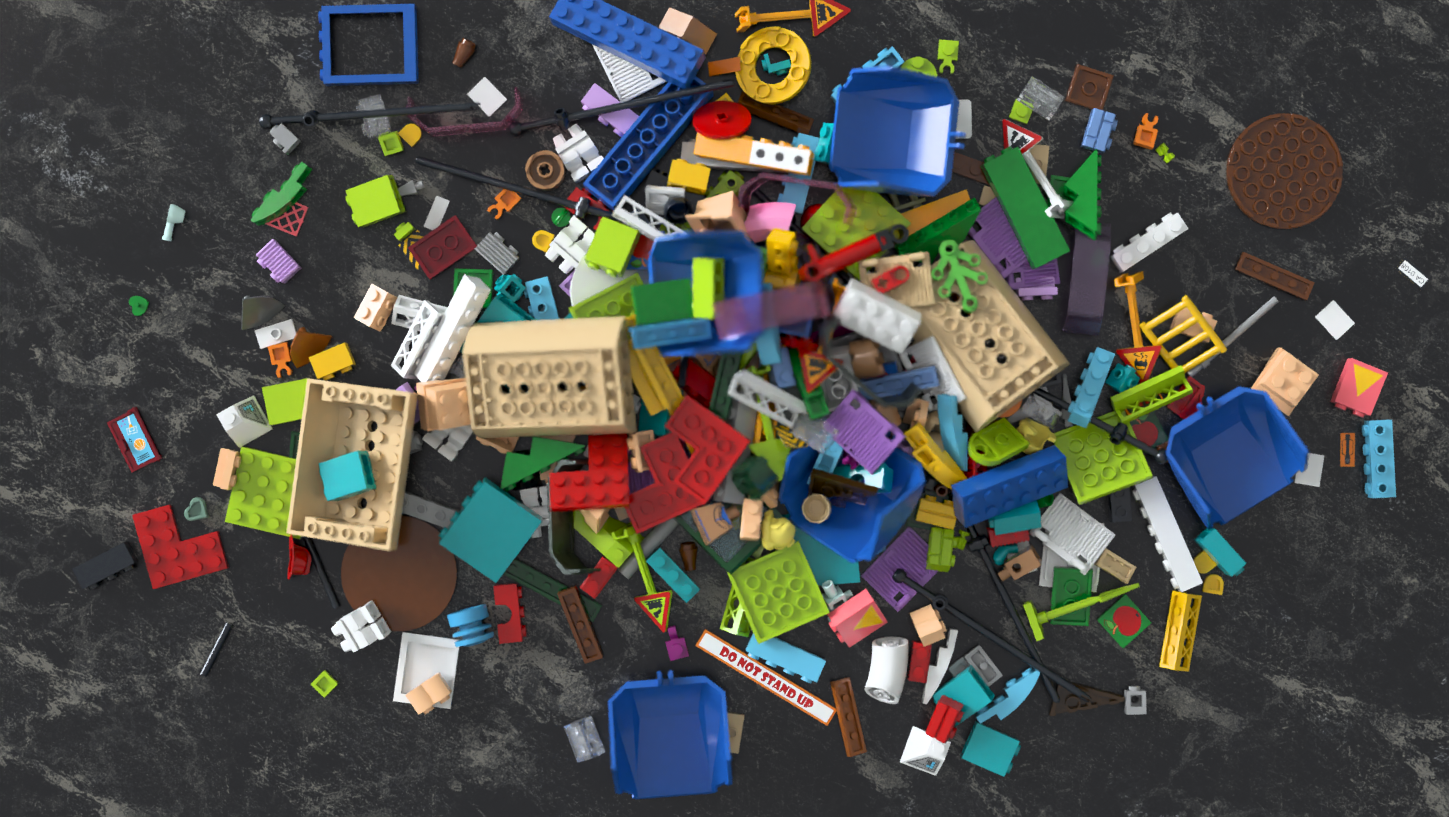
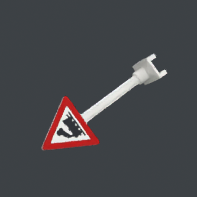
(1025, 140)

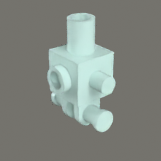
(834, 596)

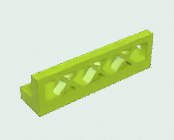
(1148, 391)
(741, 624)

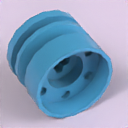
(470, 625)

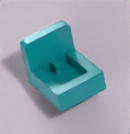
(780, 68)

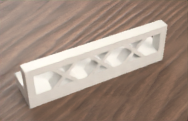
(646, 229)
(410, 308)
(420, 342)
(766, 391)

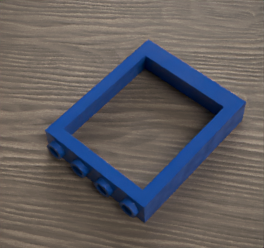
(410, 46)

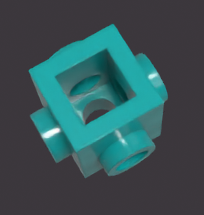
(515, 287)
(1122, 378)

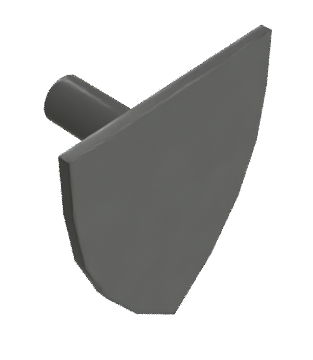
(259, 310)

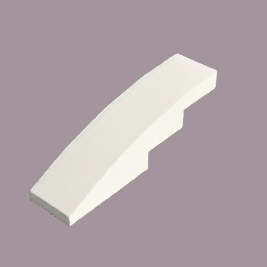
(937, 670)

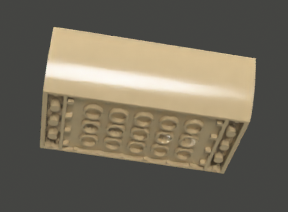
(999, 317)
(541, 357)
(337, 423)

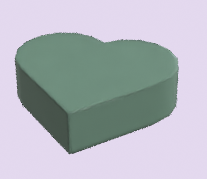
(196, 510)

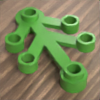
(958, 272)

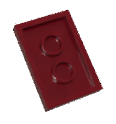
(442, 247)

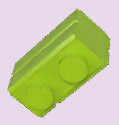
(940, 549)

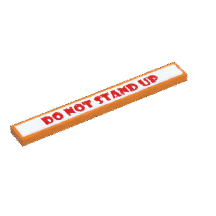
(766, 677)

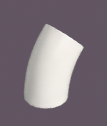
(887, 669)

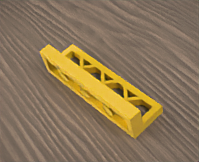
(646, 382)
(1178, 631)

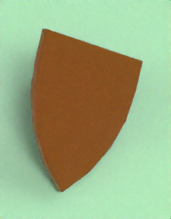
(306, 345)

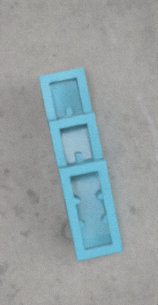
(950, 423)

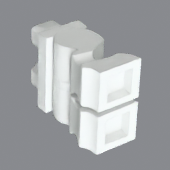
(575, 148)
(567, 247)
(457, 439)
(530, 499)
(354, 628)

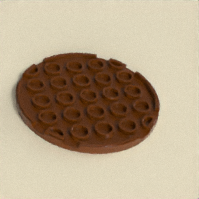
(1284, 171)
(406, 583)

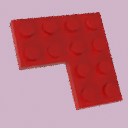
(715, 446)
(600, 487)
(664, 497)
(170, 558)

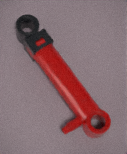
(851, 253)

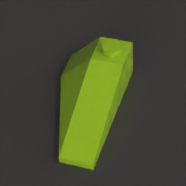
(615, 550)

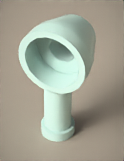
(175, 215)

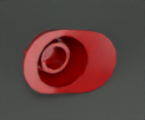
(299, 559)

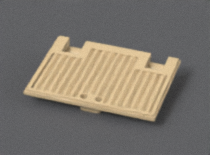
(916, 291)

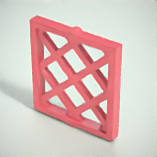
(300, 221)

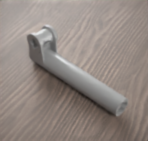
(648, 545)

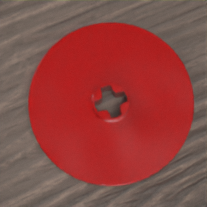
(722, 120)

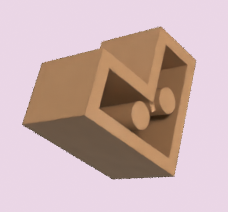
(687, 29)

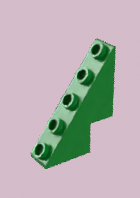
(1084, 193)
(951, 226)
(542, 455)

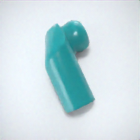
(1002, 552)

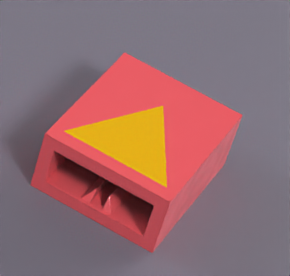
(1358, 388)
(856, 618)

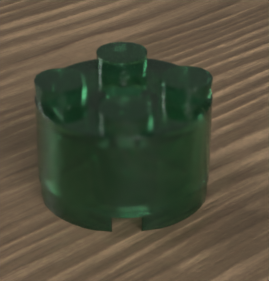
(754, 477)

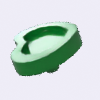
(139, 305)

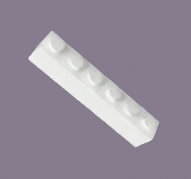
(452, 329)
(1167, 534)

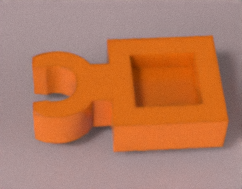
(1145, 133)
(506, 200)
(280, 356)

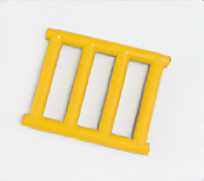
(1197, 317)

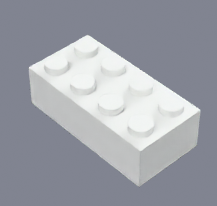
(877, 316)

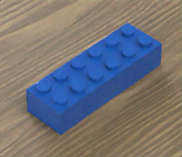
(1009, 486)

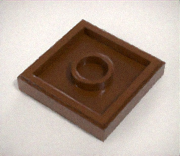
(1089, 87)

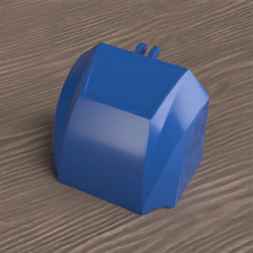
(894, 132)
(743, 276)
(1234, 454)
(858, 529)
(669, 737)

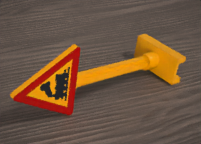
(822, 15)
(814, 364)

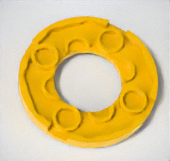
(798, 73)

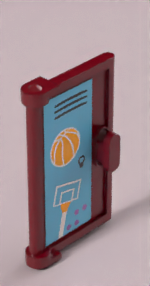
(136, 438)

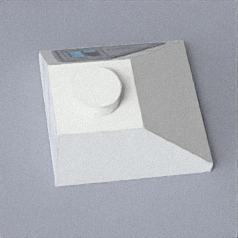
(244, 421)
(924, 751)

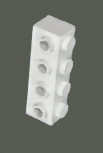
(1153, 239)

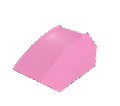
(766, 216)

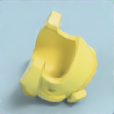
(1035, 434)
(776, 532)

